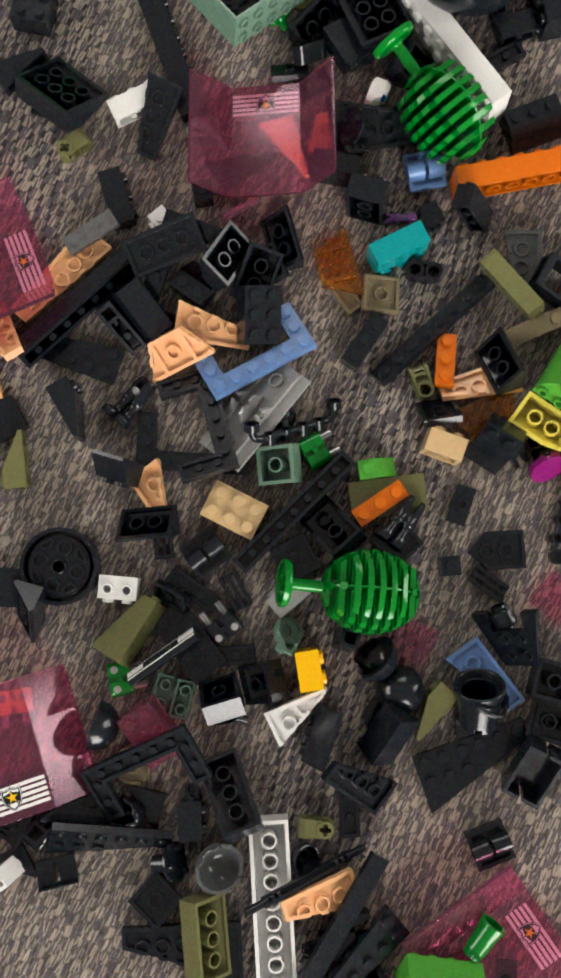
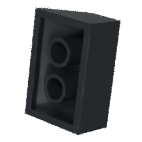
(532, 124)
(224, 257)
(320, 735)

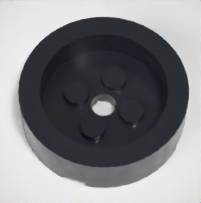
(79, 558)

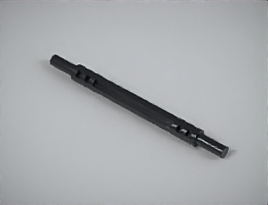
(291, 887)

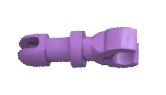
(410, 217)

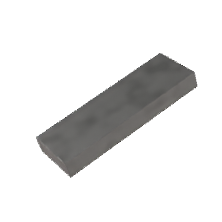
(91, 232)

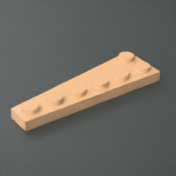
(66, 272)

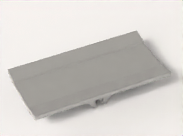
(262, 401)

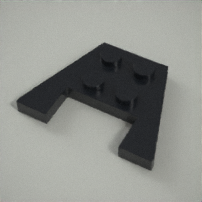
(514, 645)

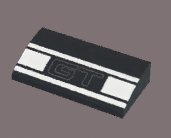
(163, 656)

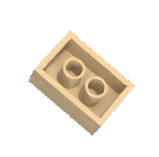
(234, 510)

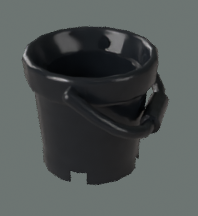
(479, 699)

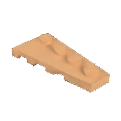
(207, 326)
(9, 341)
(470, 385)
(318, 897)

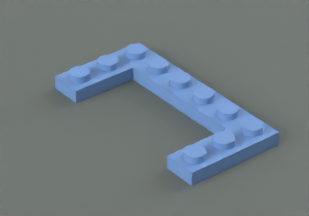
(299, 343)

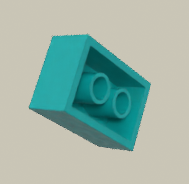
(398, 248)

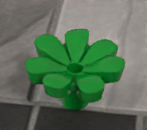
(282, 22)

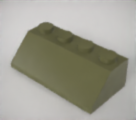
(205, 936)

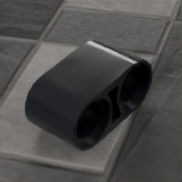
(309, 51)
(423, 268)

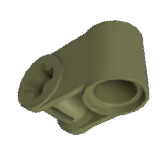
(75, 144)
(420, 378)
(311, 826)

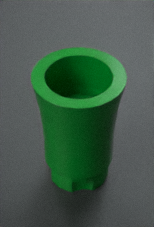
(483, 938)

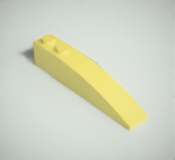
(539, 420)

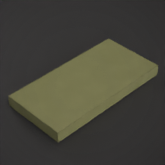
(364, 490)

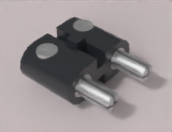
(223, 626)

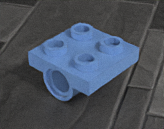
(422, 172)

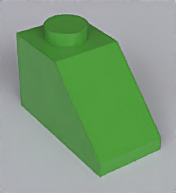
(375, 468)

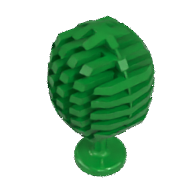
(439, 103)
(359, 590)

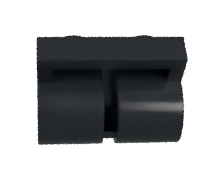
(205, 552)
(489, 844)

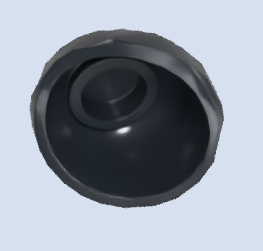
(304, 858)

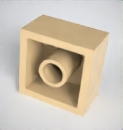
(444, 445)

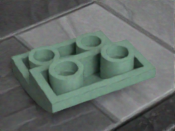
(173, 694)

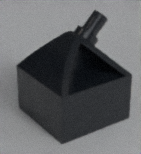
(222, 700)

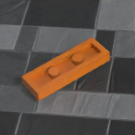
(445, 361)
(379, 503)

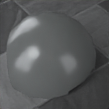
(219, 868)

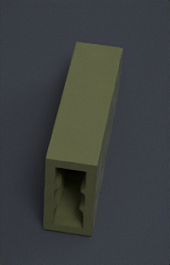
(511, 284)
(130, 630)

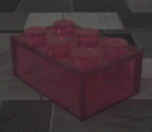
(146, 721)

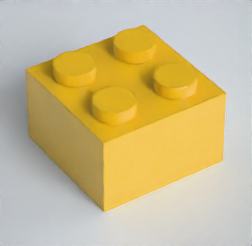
(309, 669)

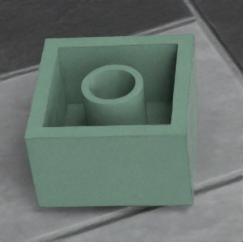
(279, 464)

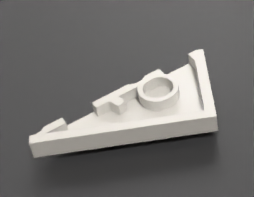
(289, 715)

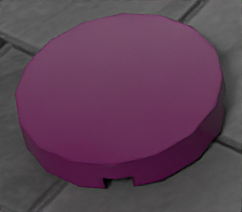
(545, 467)

